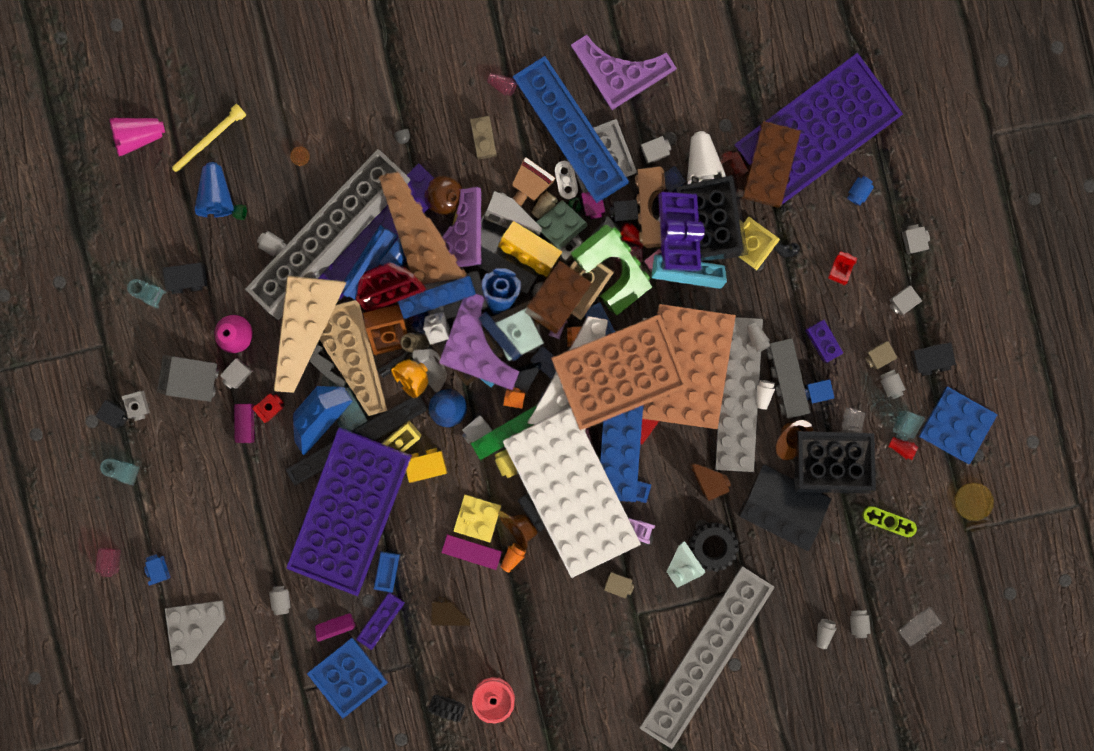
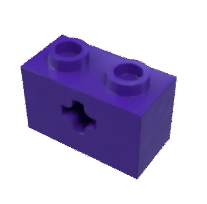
(824, 341)

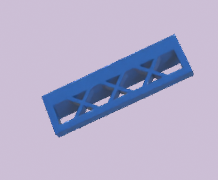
(369, 259)

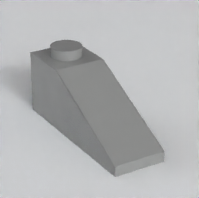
(504, 210)

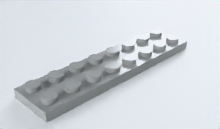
(739, 408)

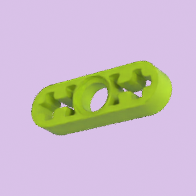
(877, 511)

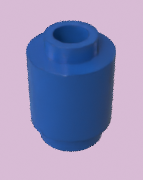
(860, 190)

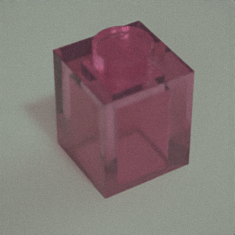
(108, 561)

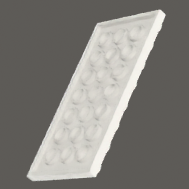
(571, 492)

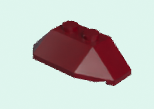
(386, 286)

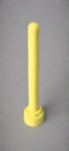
(235, 114)

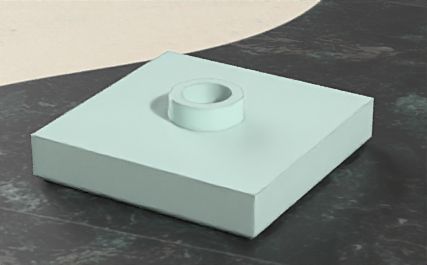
(521, 332)

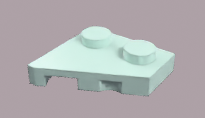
(684, 566)

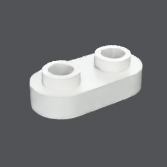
(566, 180)

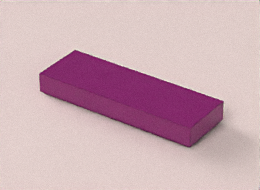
(471, 552)

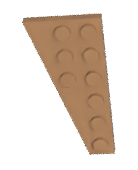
(418, 236)

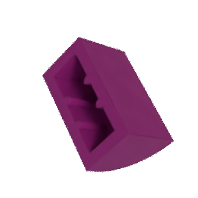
(243, 423)

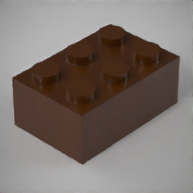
(558, 297)

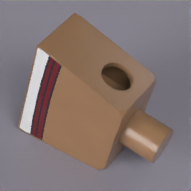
(531, 182)

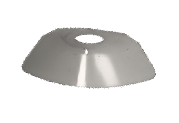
(436, 373)

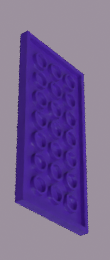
(833, 121)
(348, 511)

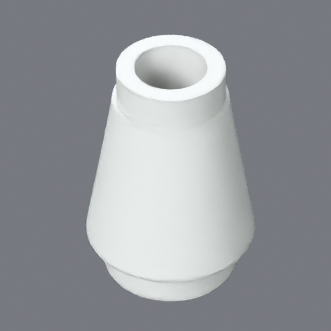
(764, 393)

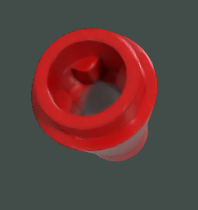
(630, 234)
(904, 448)

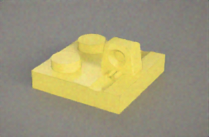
(759, 243)
(477, 518)

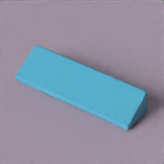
(710, 274)

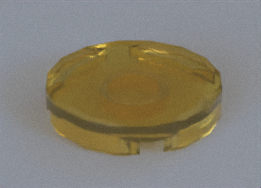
(974, 501)

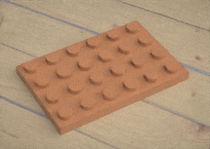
(703, 350)
(619, 372)

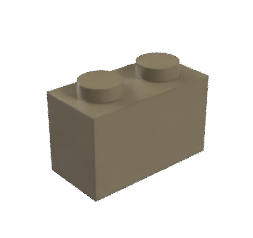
(483, 137)

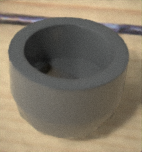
(402, 136)

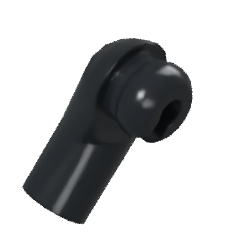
(787, 250)

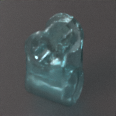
(149, 294)
(122, 471)

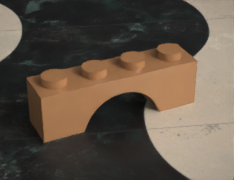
(650, 183)

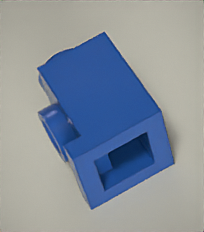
(156, 569)

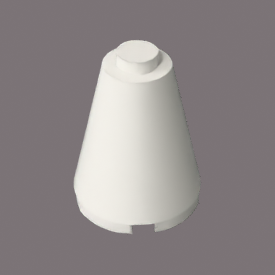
(703, 160)

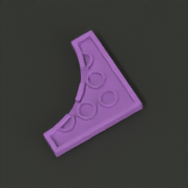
(618, 78)
(464, 237)
(469, 351)

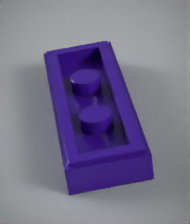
(380, 621)

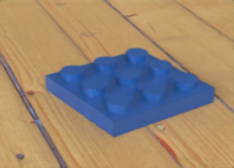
(957, 425)
(347, 677)

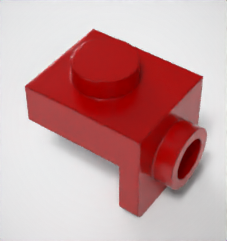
(842, 267)

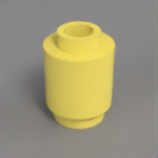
(505, 464)

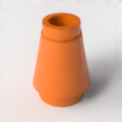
(513, 557)

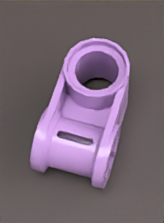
(639, 528)

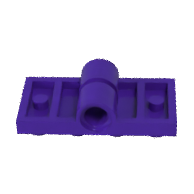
(680, 231)

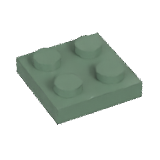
(561, 225)

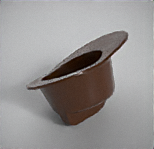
(787, 442)
(520, 527)

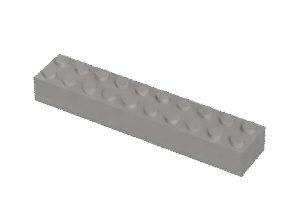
(326, 233)

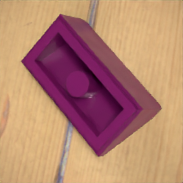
(334, 627)

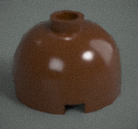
(443, 195)

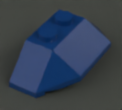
(318, 414)

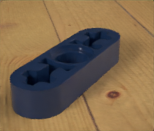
(499, 336)

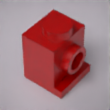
(261, 410)

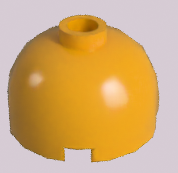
(412, 377)

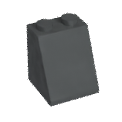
(187, 378)

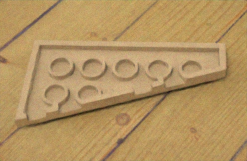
(304, 317)
(352, 353)

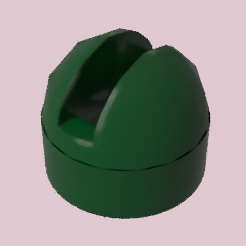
(579, 206)
(239, 212)

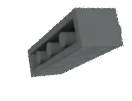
(788, 378)

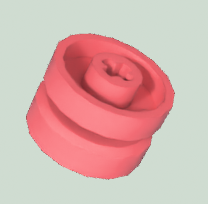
(497, 689)

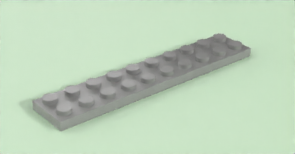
(706, 657)

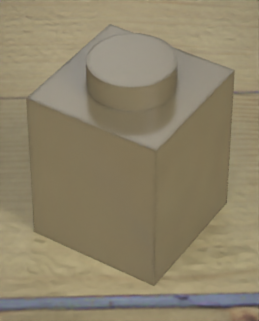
(880, 355)
(618, 584)

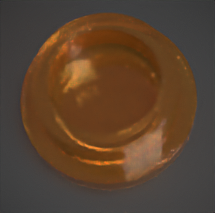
(300, 156)

